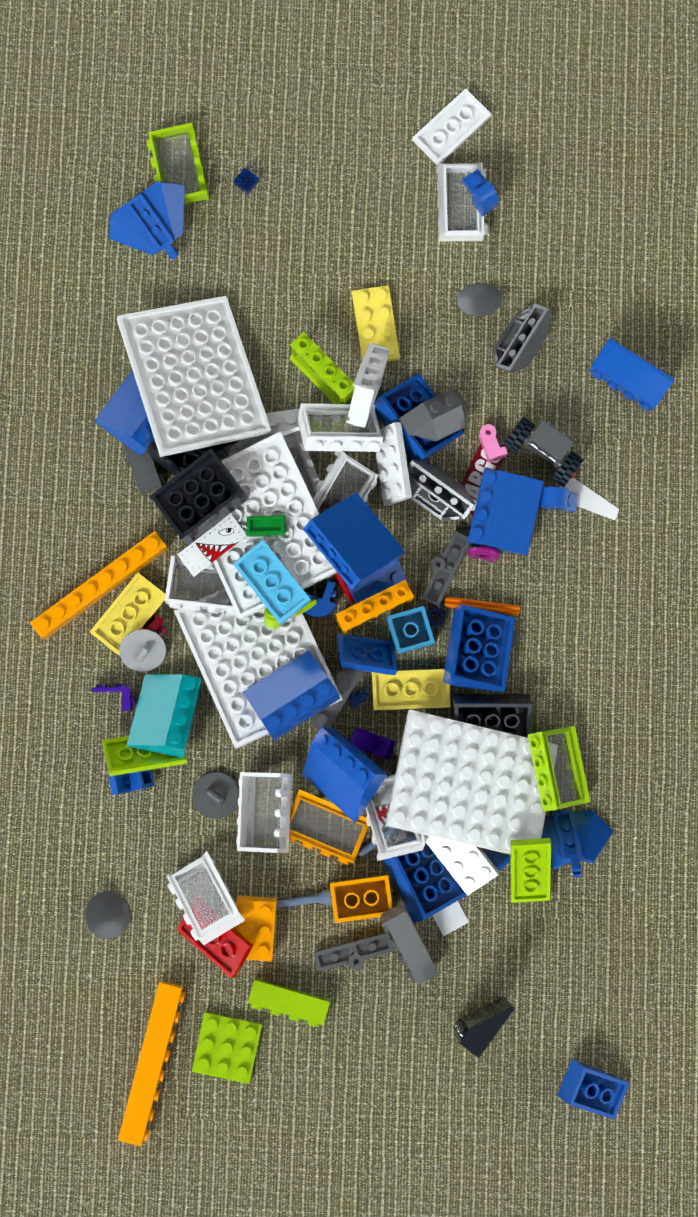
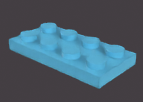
(272, 582)

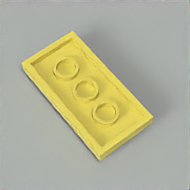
(375, 320)
(128, 612)
(410, 690)

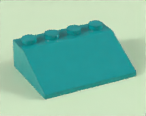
(165, 713)

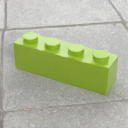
(289, 1002)

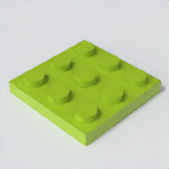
(226, 1047)

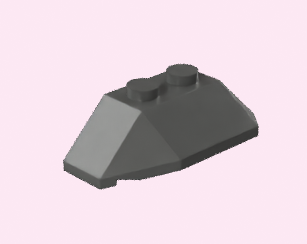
(522, 339)
(437, 416)
(438, 492)

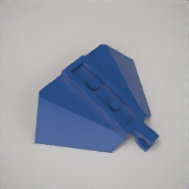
(151, 219)
(575, 838)

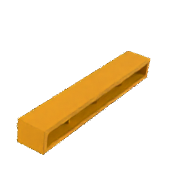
(99, 585)
(151, 1062)

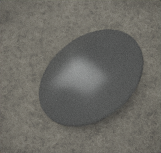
(479, 299)
(215, 795)
(107, 915)

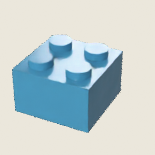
(410, 630)

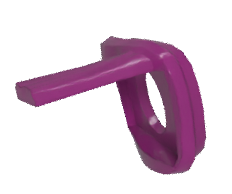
(485, 553)

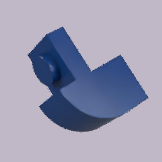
(483, 192)
(558, 498)
(323, 606)
(131, 782)

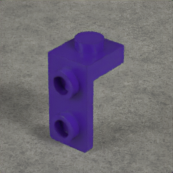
(128, 699)
(372, 743)

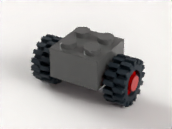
(548, 445)

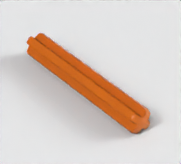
(506, 609)

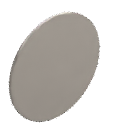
(142, 650)

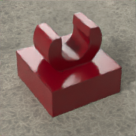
(155, 625)

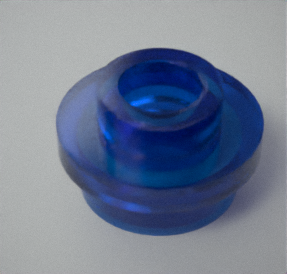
(435, 610)

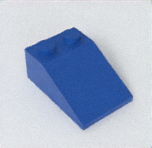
(592, 1089)

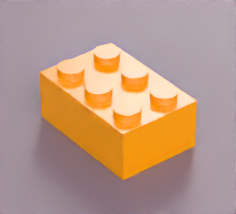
(360, 898)
(258, 925)

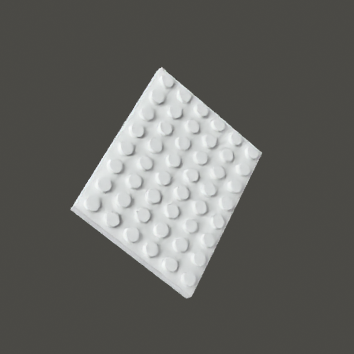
(193, 375)
(274, 488)
(240, 654)
(465, 784)

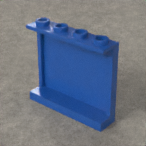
(353, 540)

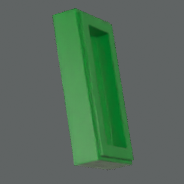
(266, 526)

